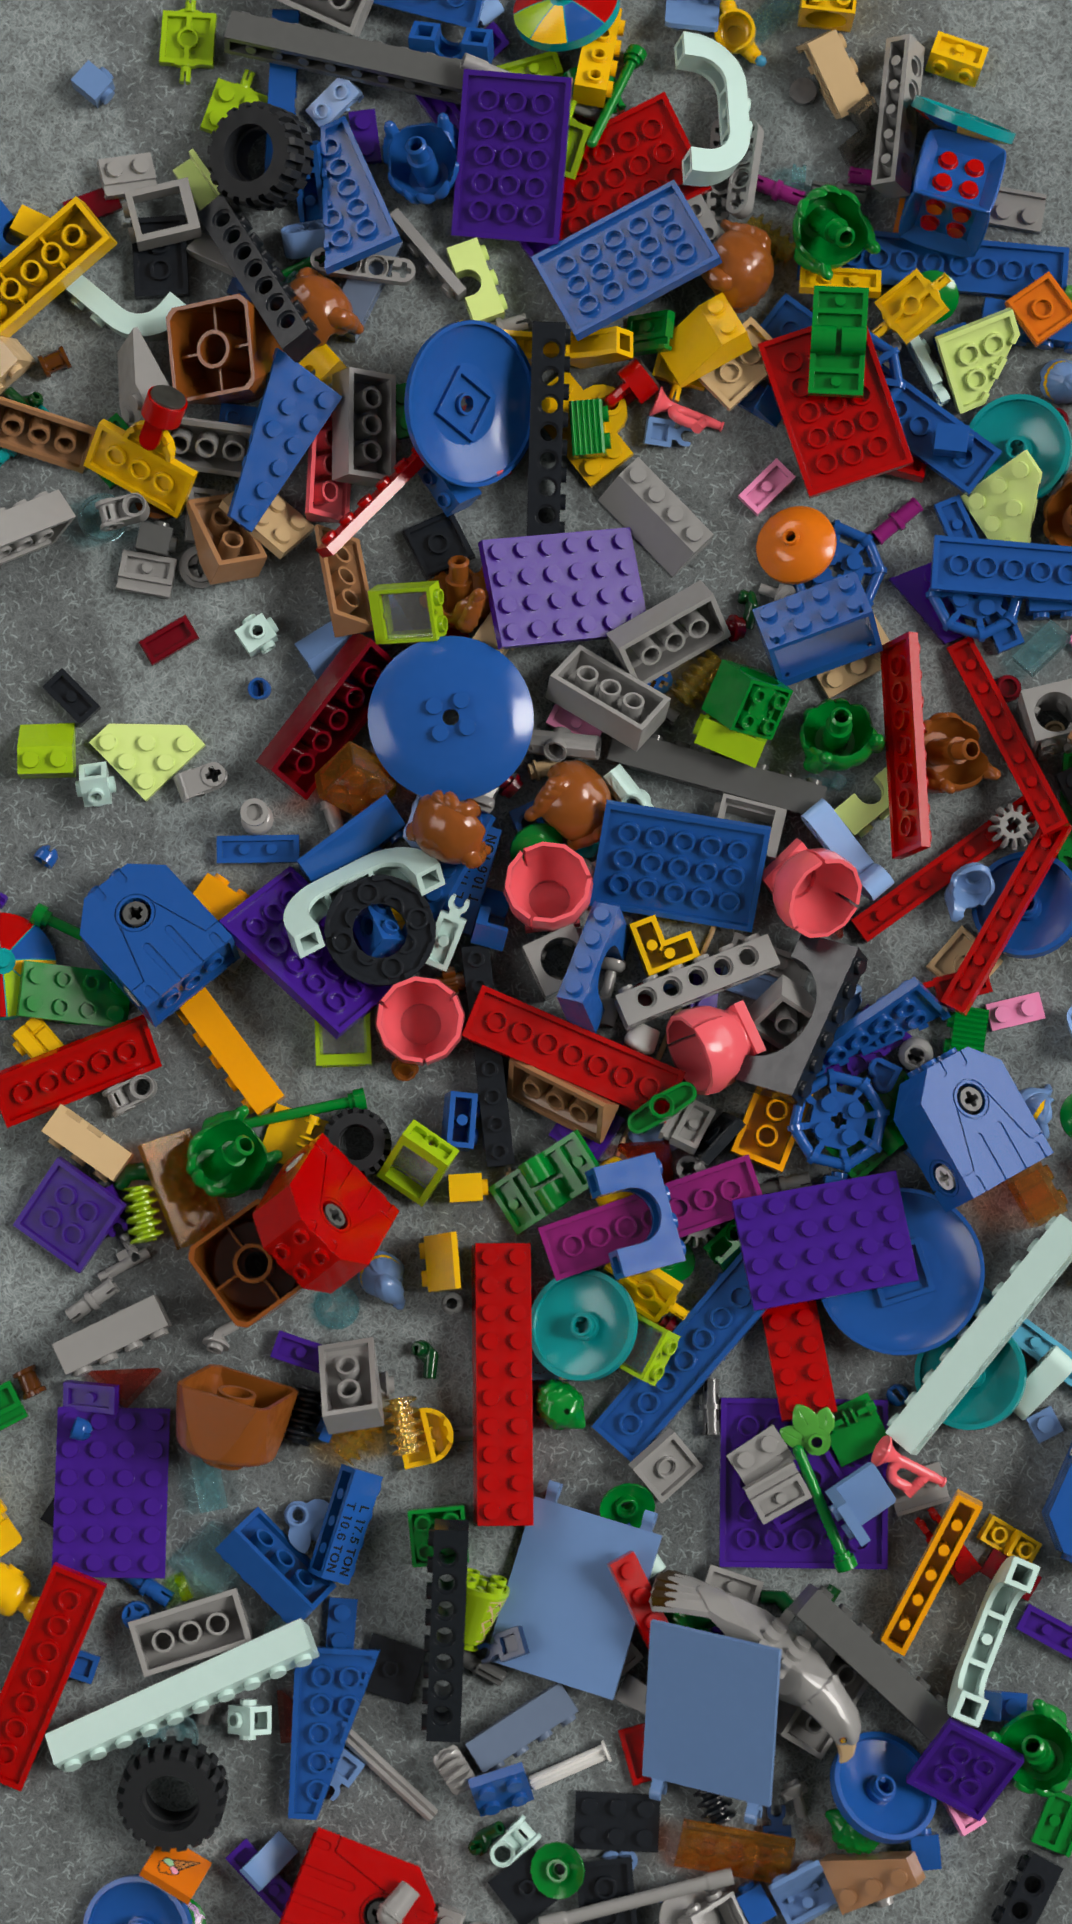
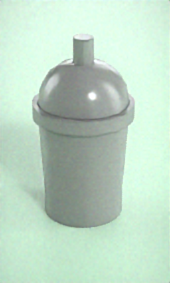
(397, 1904)

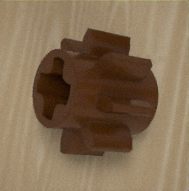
(453, 980)

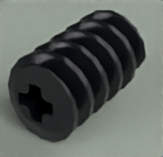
(303, 1415)
(716, 1807)

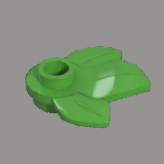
(808, 1426)

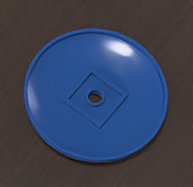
(494, 378)
(460, 757)
(924, 1312)

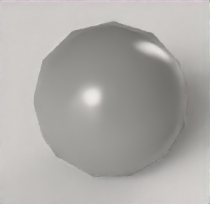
(917, 1047)

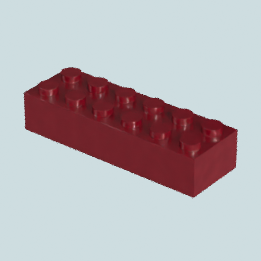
(326, 716)

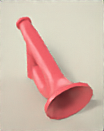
(683, 415)
(886, 1453)

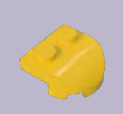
(437, 1436)

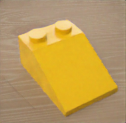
(706, 341)
(442, 1262)

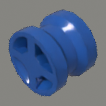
(130, 1613)

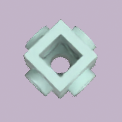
(256, 644)
(95, 784)
(249, 1719)

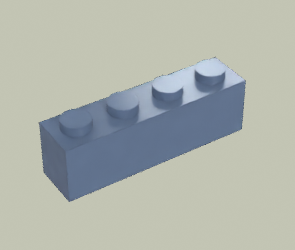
(365, 294)
(521, 1727)

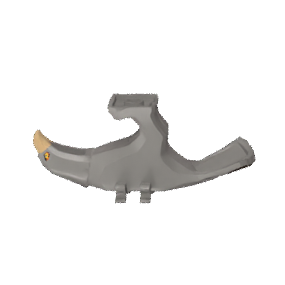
(803, 1673)

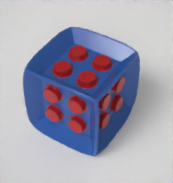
(952, 193)

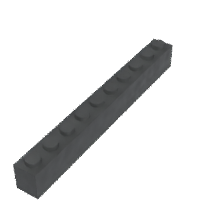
(344, 56)

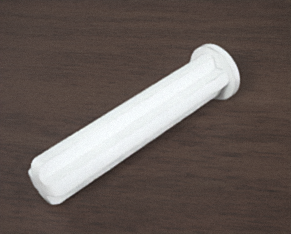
(570, 1766)

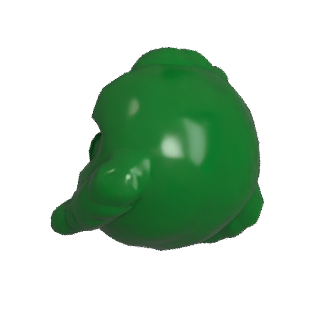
(830, 230)
(838, 736)
(229, 1156)
(1046, 1749)

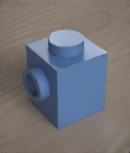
(94, 84)

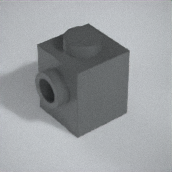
(156, 539)

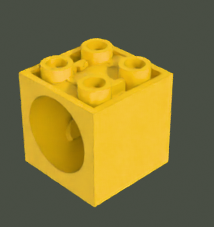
(827, 14)

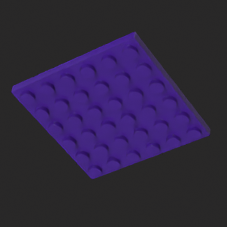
(803, 1544)

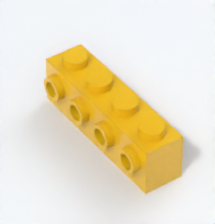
(597, 66)

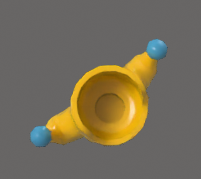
(738, 33)

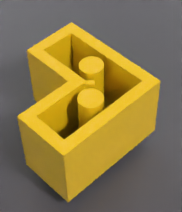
(657, 953)

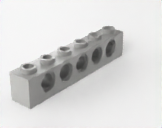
(897, 117)
(634, 1014)

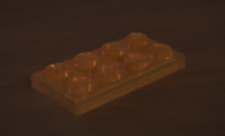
(184, 1205)
(747, 1852)

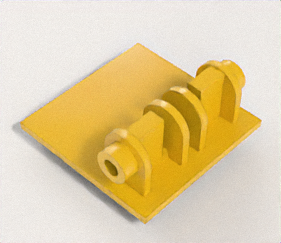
(292, 1134)

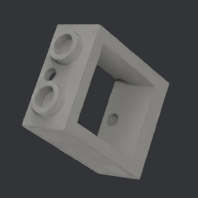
(166, 236)
(756, 811)
(726, 1903)

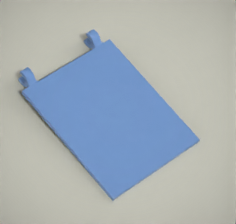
(568, 1596)
(711, 1715)

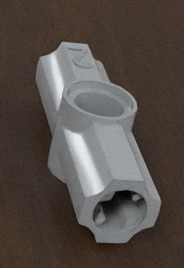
(563, 743)

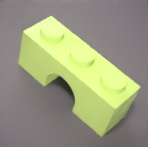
(469, 260)
(859, 815)

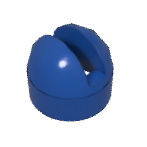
(254, 689)
(44, 854)
(891, 1397)
(81, 1429)

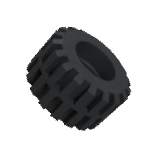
(374, 1125)

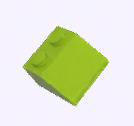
(46, 751)

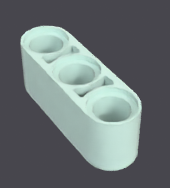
(1043, 1380)

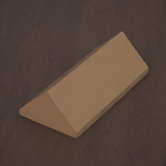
(44, 435)
(346, 587)
(560, 1100)

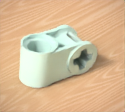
(514, 1841)

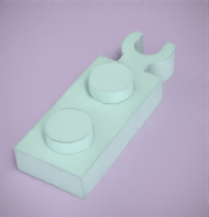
(929, 371)
(448, 933)

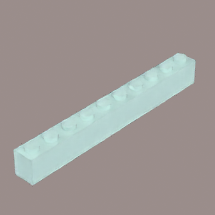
(984, 1338)
(182, 1696)

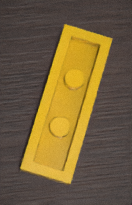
(843, 278)

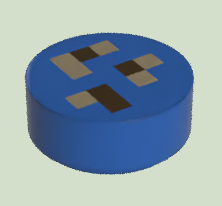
(662, 683)

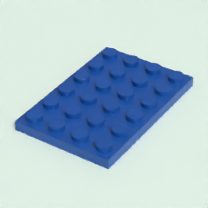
(626, 260)
(680, 865)

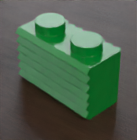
(588, 428)
(967, 1030)

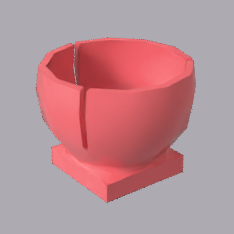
(549, 887)
(807, 889)
(420, 1020)
(720, 1037)

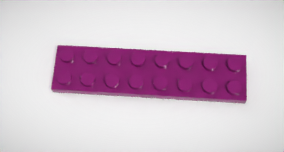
(696, 1199)

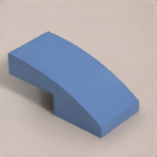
(268, 1861)

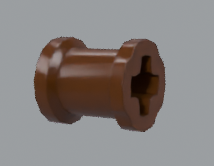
(54, 362)
(29, 1382)

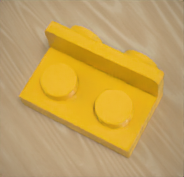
(956, 59)

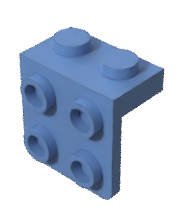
(692, 15)
(859, 1500)
(803, 1893)

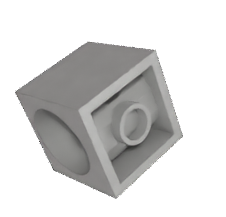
(1031, 702)
(536, 951)

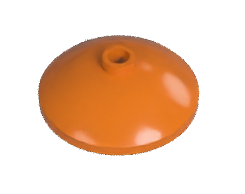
(805, 555)

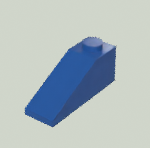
(310, 198)

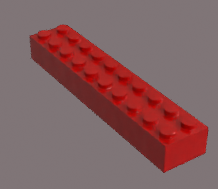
(502, 1384)

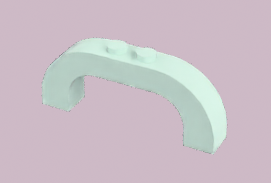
(723, 71)
(109, 313)
(314, 900)
(968, 1685)

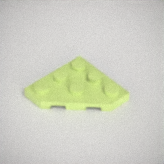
(976, 356)
(1007, 500)
(147, 752)

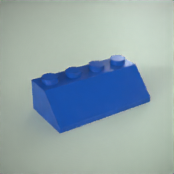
(355, 839)
(274, 1567)

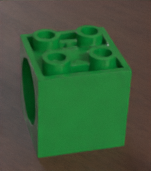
(747, 699)
(420, 1522)

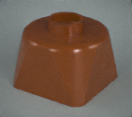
(220, 351)
(221, 1264)
(232, 1417)

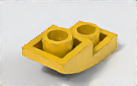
(1008, 1539)

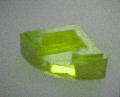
(185, 1590)

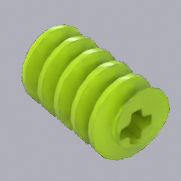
(142, 1214)

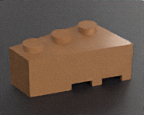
(870, 1877)

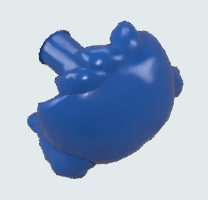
(422, 159)

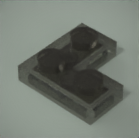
(861, 144)

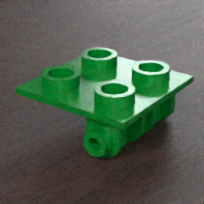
(856, 1429)

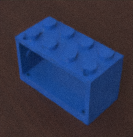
(818, 629)

